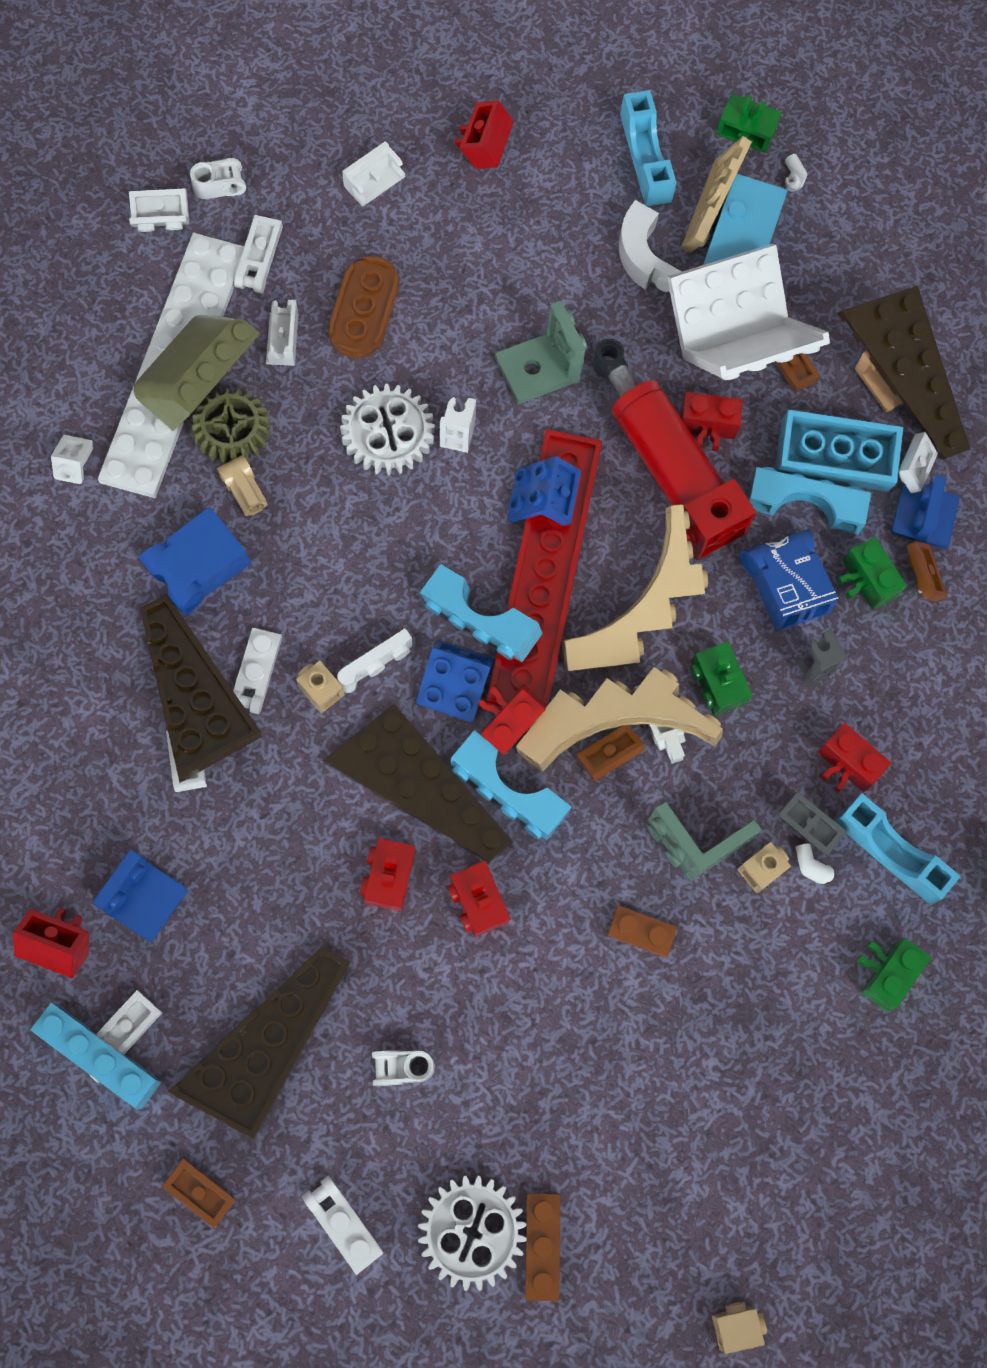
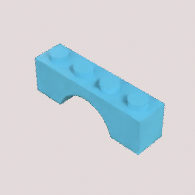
(640, 127)
(843, 506)
(510, 631)
(539, 811)
(918, 870)
(96, 1056)

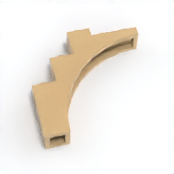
(673, 578)
(613, 706)

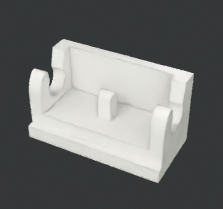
(373, 174)
(282, 334)
(458, 427)

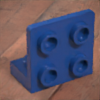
(545, 489)
(454, 680)
(140, 896)

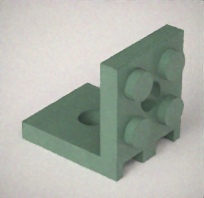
(556, 354)
(683, 850)

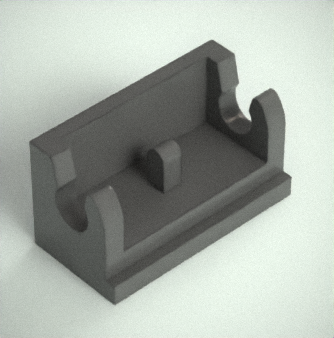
(827, 656)
(812, 823)

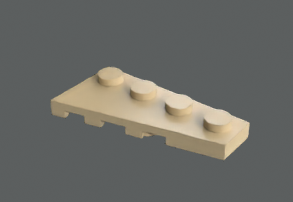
(714, 192)

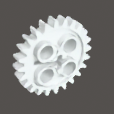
(413, 422)
(501, 1243)

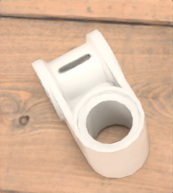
(217, 179)
(399, 1067)

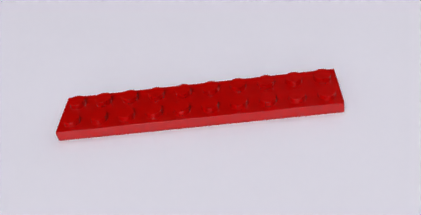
(547, 573)

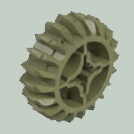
(207, 425)

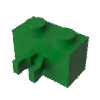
(749, 120)
(873, 574)
(720, 679)
(894, 973)

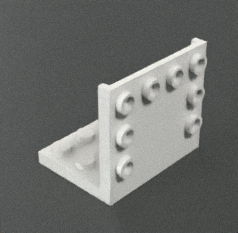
(736, 315)

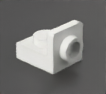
(70, 458)

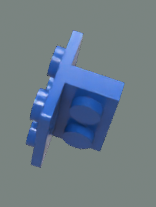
(926, 514)

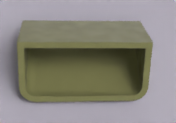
(192, 366)

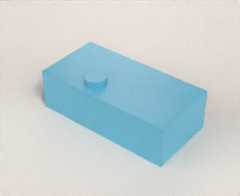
(746, 218)
(839, 450)

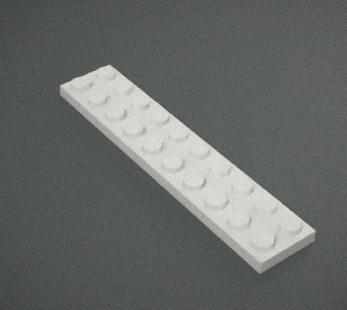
(142, 440)

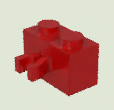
(485, 134)
(711, 416)
(513, 717)
(853, 759)
(388, 875)
(479, 899)
(52, 942)

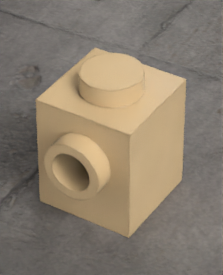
(319, 686)
(764, 867)
(739, 1328)

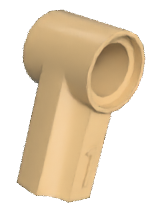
(241, 482)

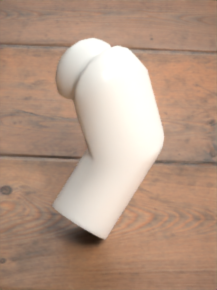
(798, 173)
(812, 868)

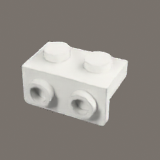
(159, 209)

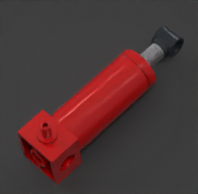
(674, 458)

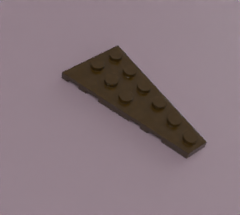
(908, 359)
(197, 702)
(409, 774)
(253, 1062)

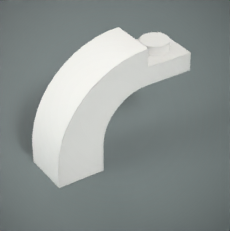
(635, 252)

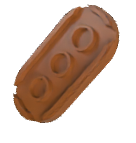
(363, 307)

